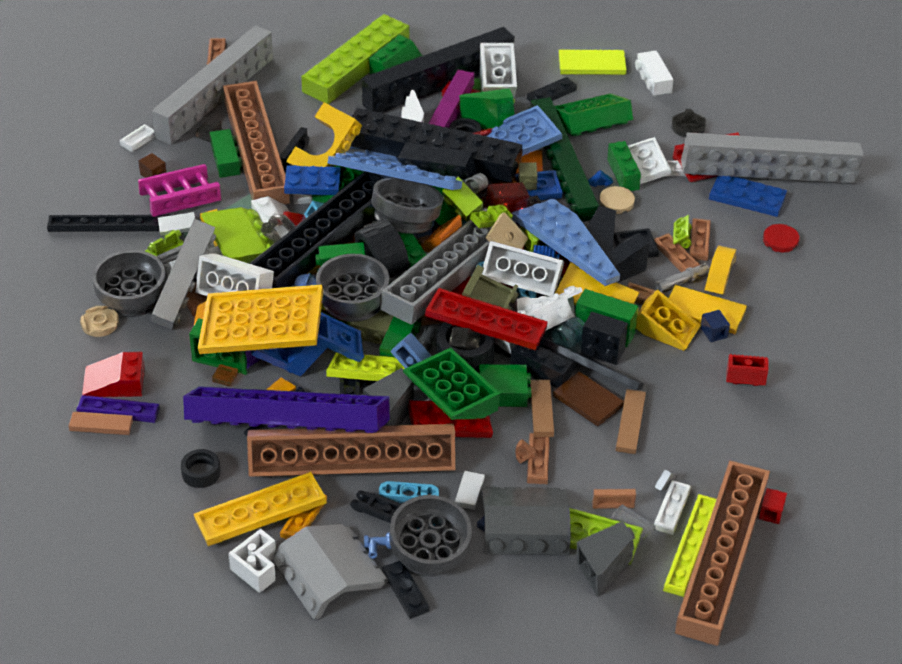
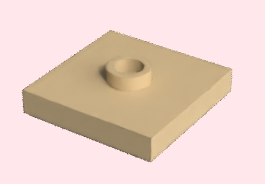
(507, 233)

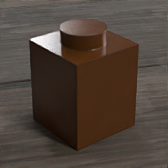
(151, 166)

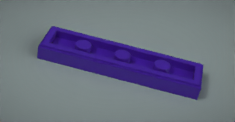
(139, 410)

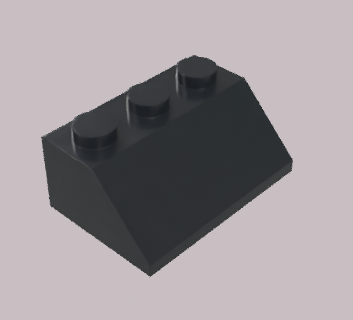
(544, 364)

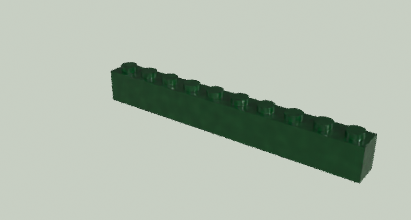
(567, 167)

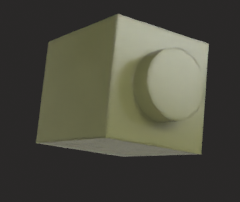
(528, 175)

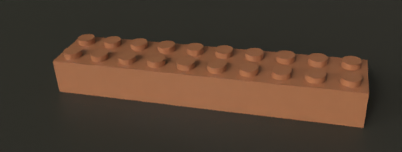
(255, 141)
(343, 452)
(722, 553)

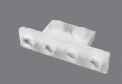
(555, 309)

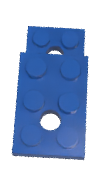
(331, 334)

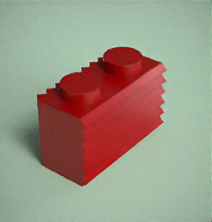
(747, 370)

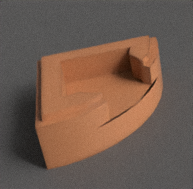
(524, 451)

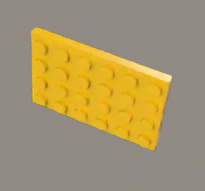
(261, 319)

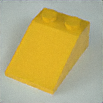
(666, 321)

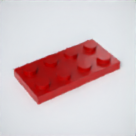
(429, 413)

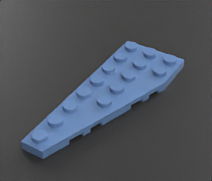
(528, 128)
(375, 164)
(569, 237)

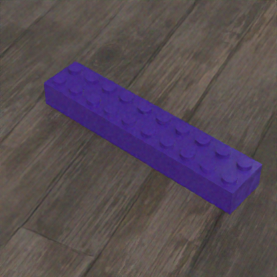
(287, 408)

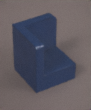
(715, 326)

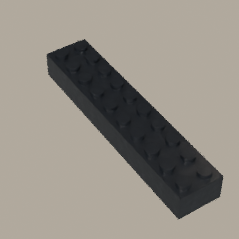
(426, 73)
(389, 133)
(326, 226)

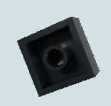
(604, 338)

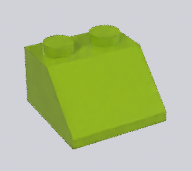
(462, 200)

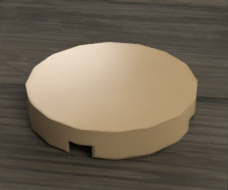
(617, 199)
(99, 321)

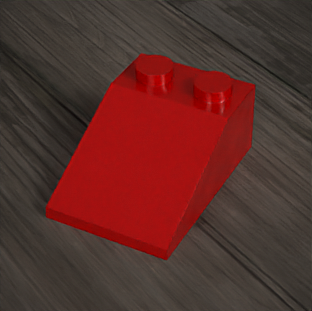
(115, 376)

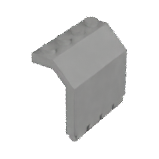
(325, 564)

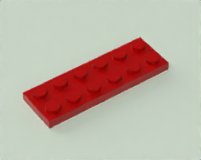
(486, 318)

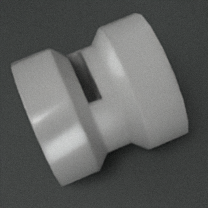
(477, 183)

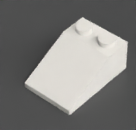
(497, 67)

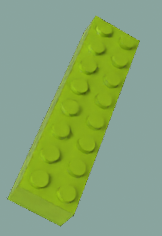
(351, 60)

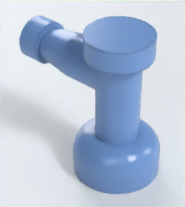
(373, 542)

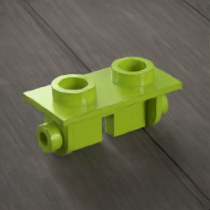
(682, 232)
(162, 245)

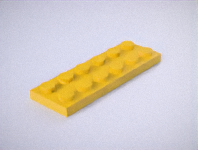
(259, 508)

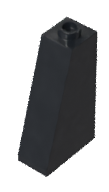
(602, 227)
(630, 256)

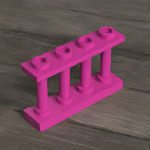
(181, 199)

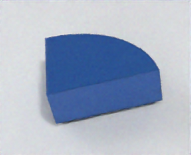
(600, 179)

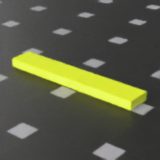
(689, 547)

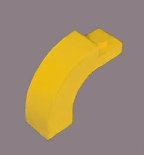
(720, 269)

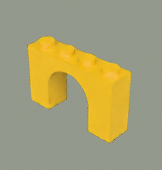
(344, 129)

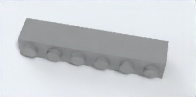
(182, 275)

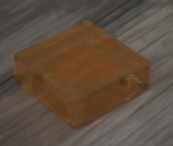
(224, 375)

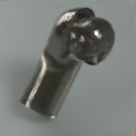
(281, 220)
(271, 233)

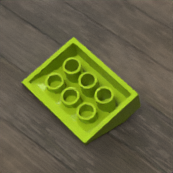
(238, 233)

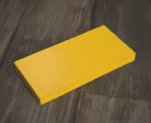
(579, 278)
(699, 303)

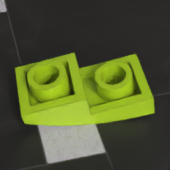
(487, 219)

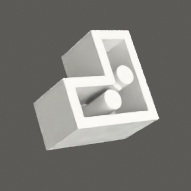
(253, 560)

